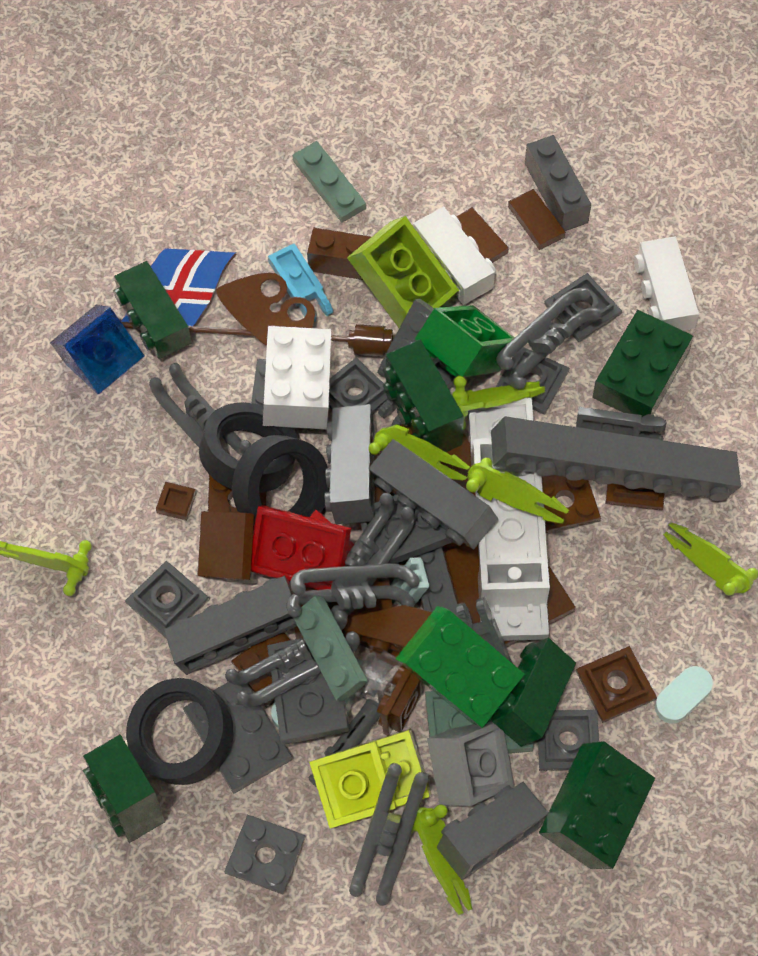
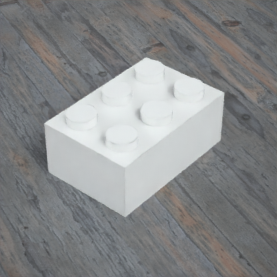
(297, 377)

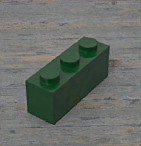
(151, 310)
(535, 697)

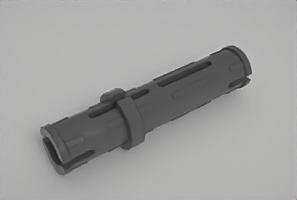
(358, 728)

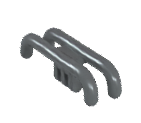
(544, 335)
(196, 407)
(365, 549)
(351, 586)
(292, 661)
(388, 834)

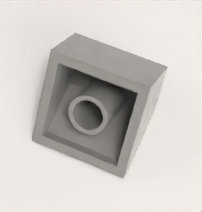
(469, 764)

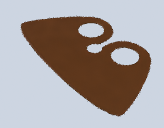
(252, 308)

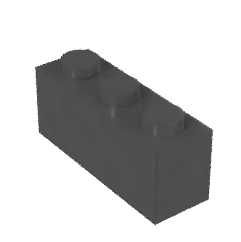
(557, 183)
(491, 829)

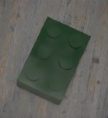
(642, 365)
(423, 397)
(122, 789)
(597, 805)

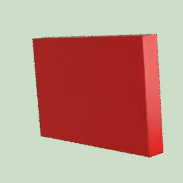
(293, 542)

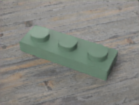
(329, 181)
(330, 648)

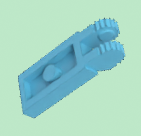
(299, 278)

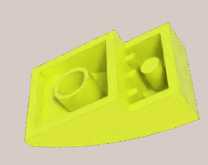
(354, 777)

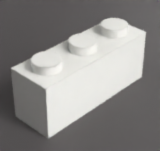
(457, 254)
(666, 283)

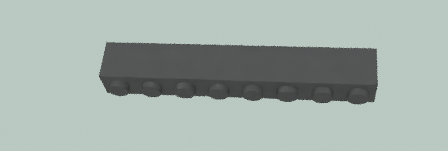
(614, 458)

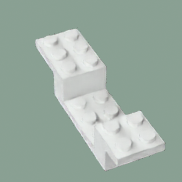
(514, 550)

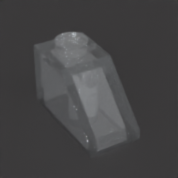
(380, 675)

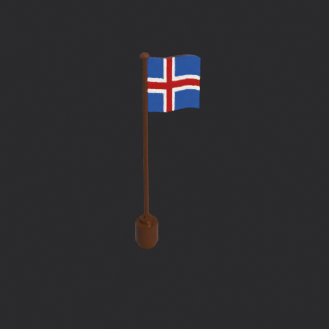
(191, 283)

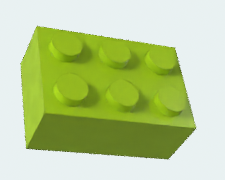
(402, 269)

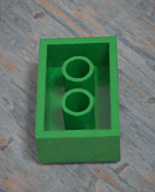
(464, 340)
(460, 666)

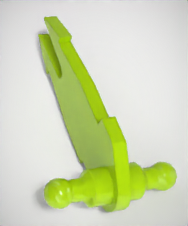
(491, 396)
(420, 447)
(511, 491)
(713, 561)
(75, 567)
(429, 829)

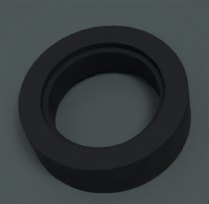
(248, 418)
(260, 454)
(146, 711)

